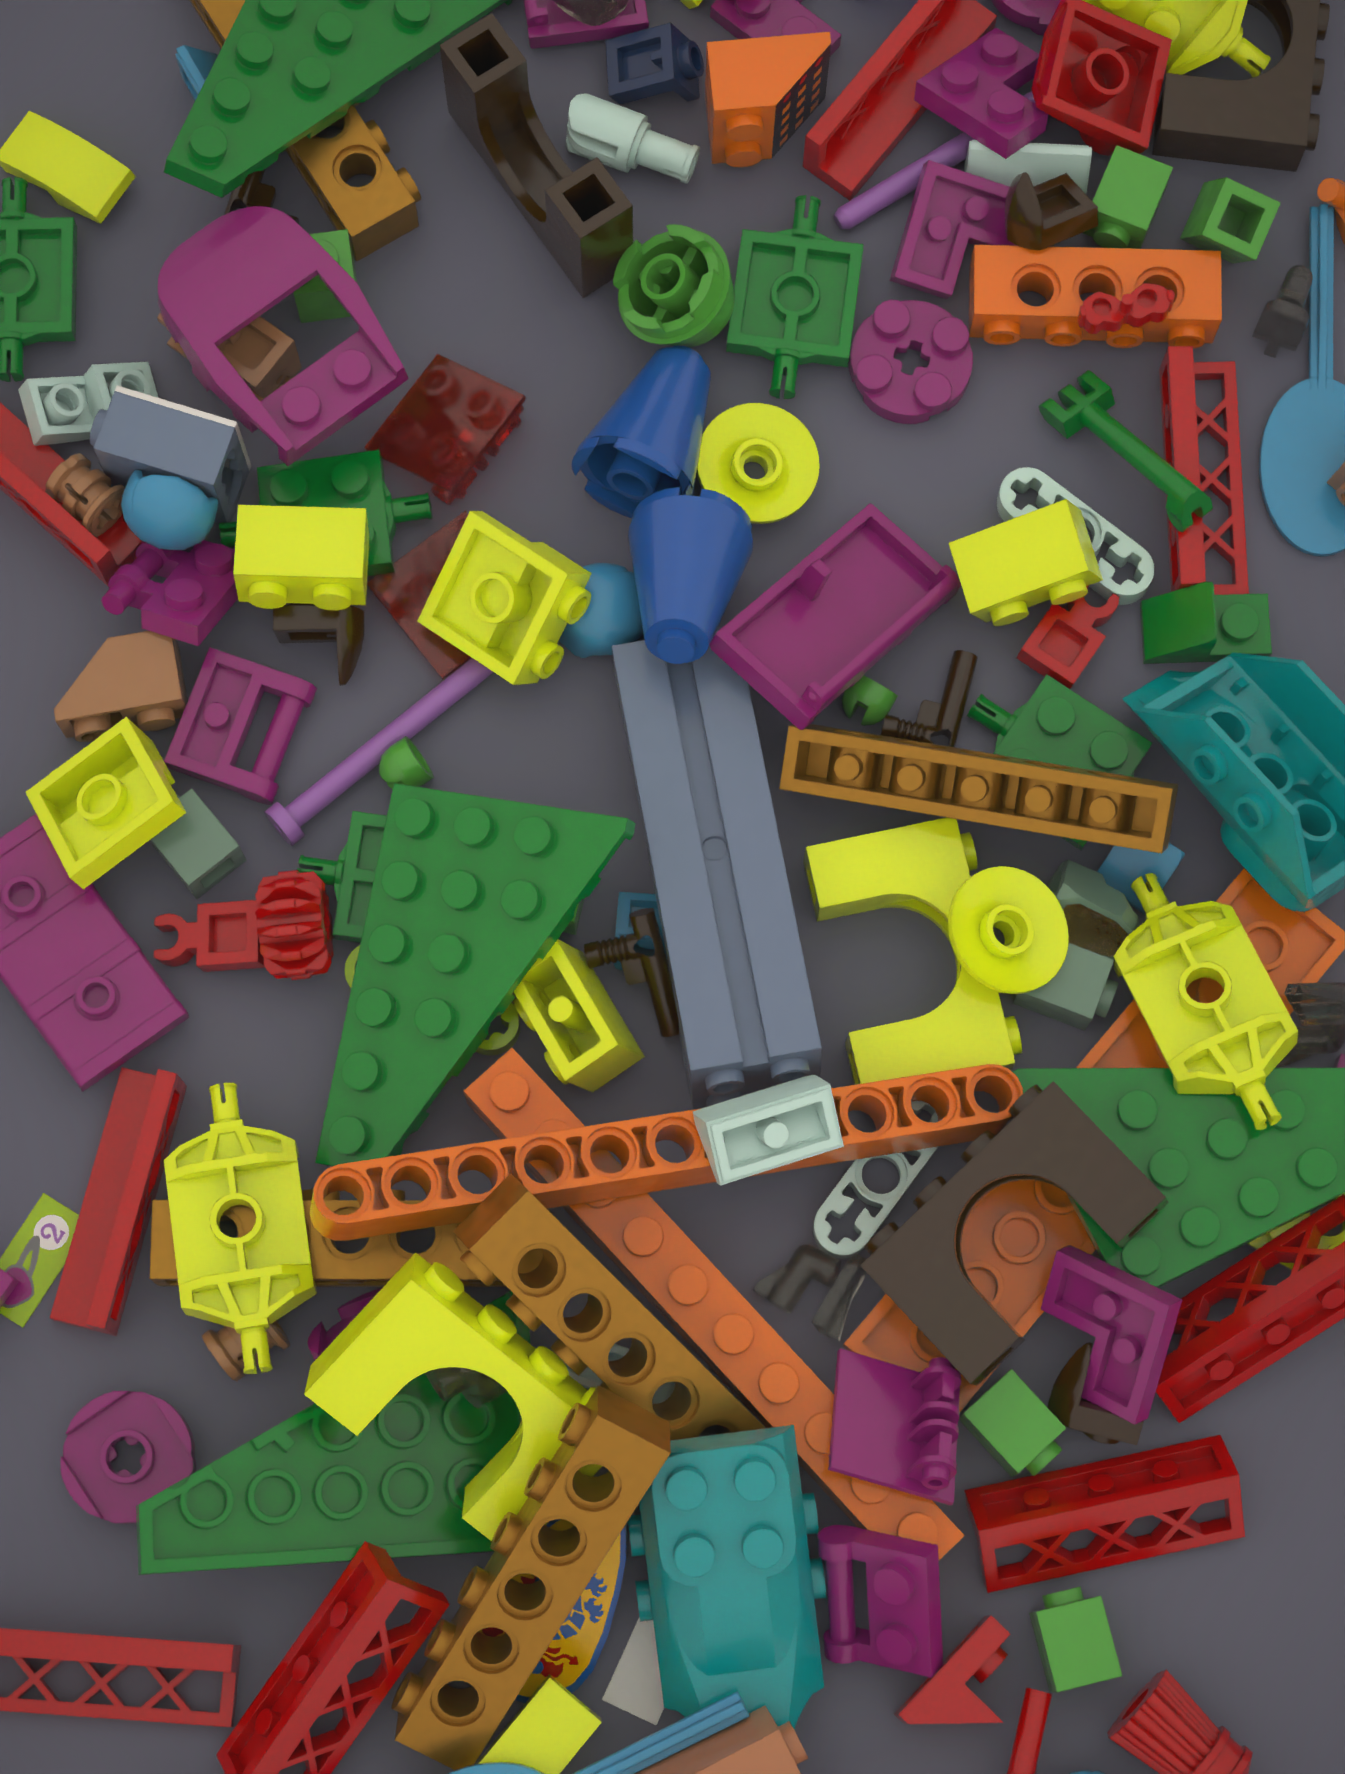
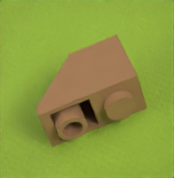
(127, 677)

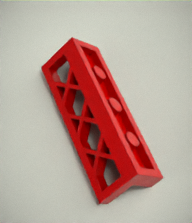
(879, 100)
(1181, 451)
(24, 477)
(119, 1200)
(1266, 1319)
(1106, 1500)
(123, 1652)
(316, 1668)

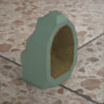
(1094, 911)

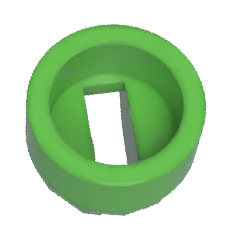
(870, 696)
(404, 765)

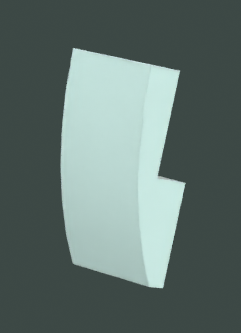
(66, 406)

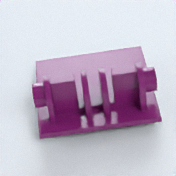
(896, 1425)

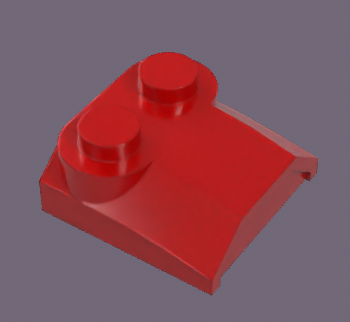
(1101, 76)

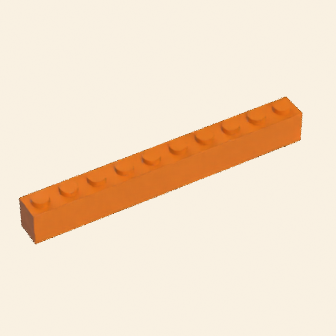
(705, 1309)

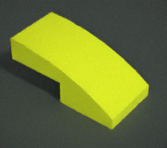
(65, 166)

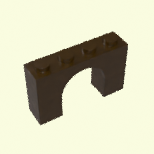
(1252, 119)
(576, 213)
(923, 1258)

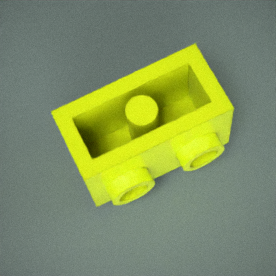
(301, 556)
(1026, 563)
(575, 1019)

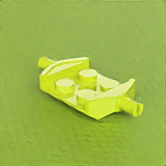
(1197, 30)
(1215, 1044)
(249, 1277)

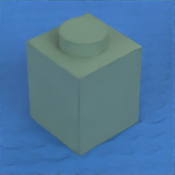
(198, 847)
(1075, 991)

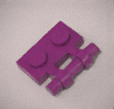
(188, 602)

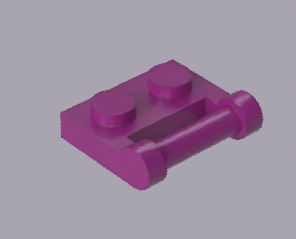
(221, 716)
(900, 1595)

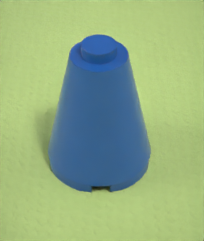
(649, 433)
(686, 567)

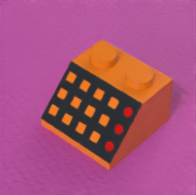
(762, 93)

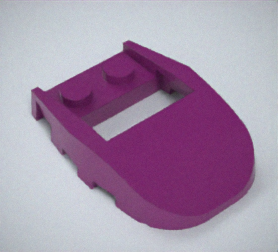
(238, 273)

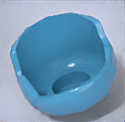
(167, 511)
(611, 615)

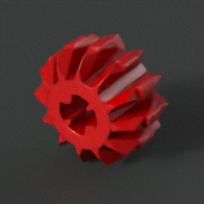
(294, 925)

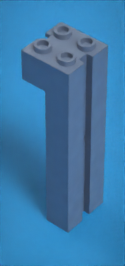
(717, 875)

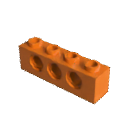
(1065, 273)

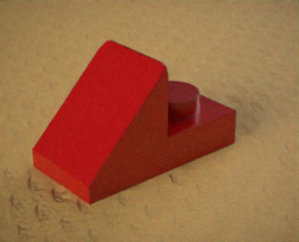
(945, 1695)

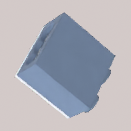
(171, 441)

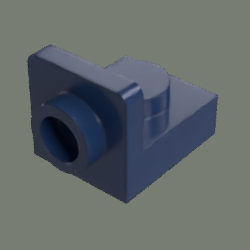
(653, 64)

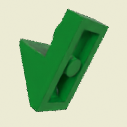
(1202, 626)

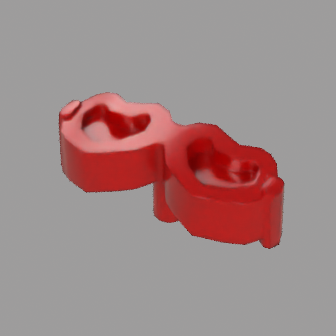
(1108, 313)

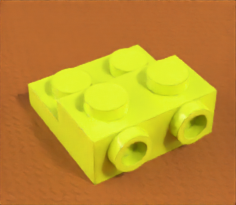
(506, 600)
(106, 802)

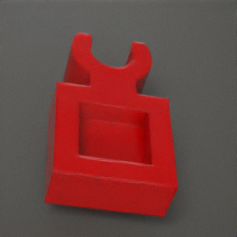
(1067, 639)
(220, 938)

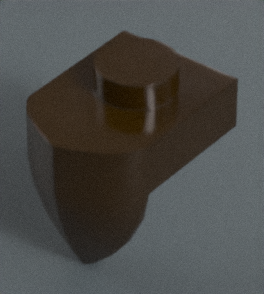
(1047, 212)
(315, 625)
(1083, 1415)

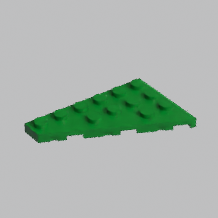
(299, 70)
(450, 930)
(1209, 1159)
(321, 1491)

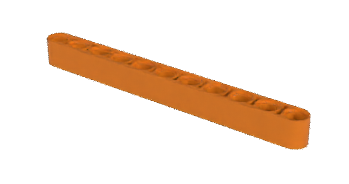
(642, 1167)

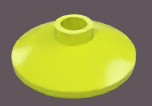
(775, 442)
(1026, 916)

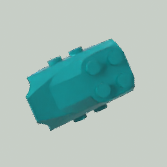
(1269, 757)
(732, 1573)

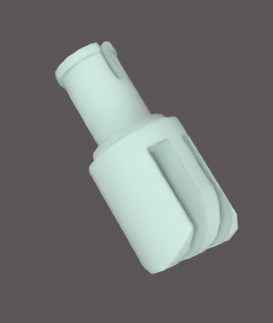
(625, 139)

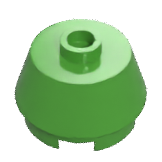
(675, 288)

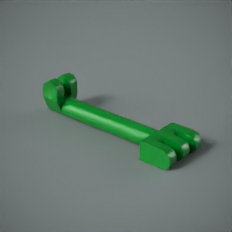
(1091, 413)

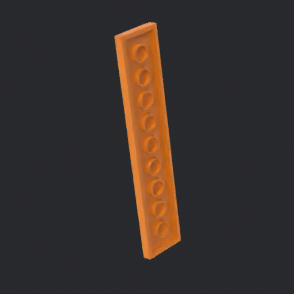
(1023, 1223)

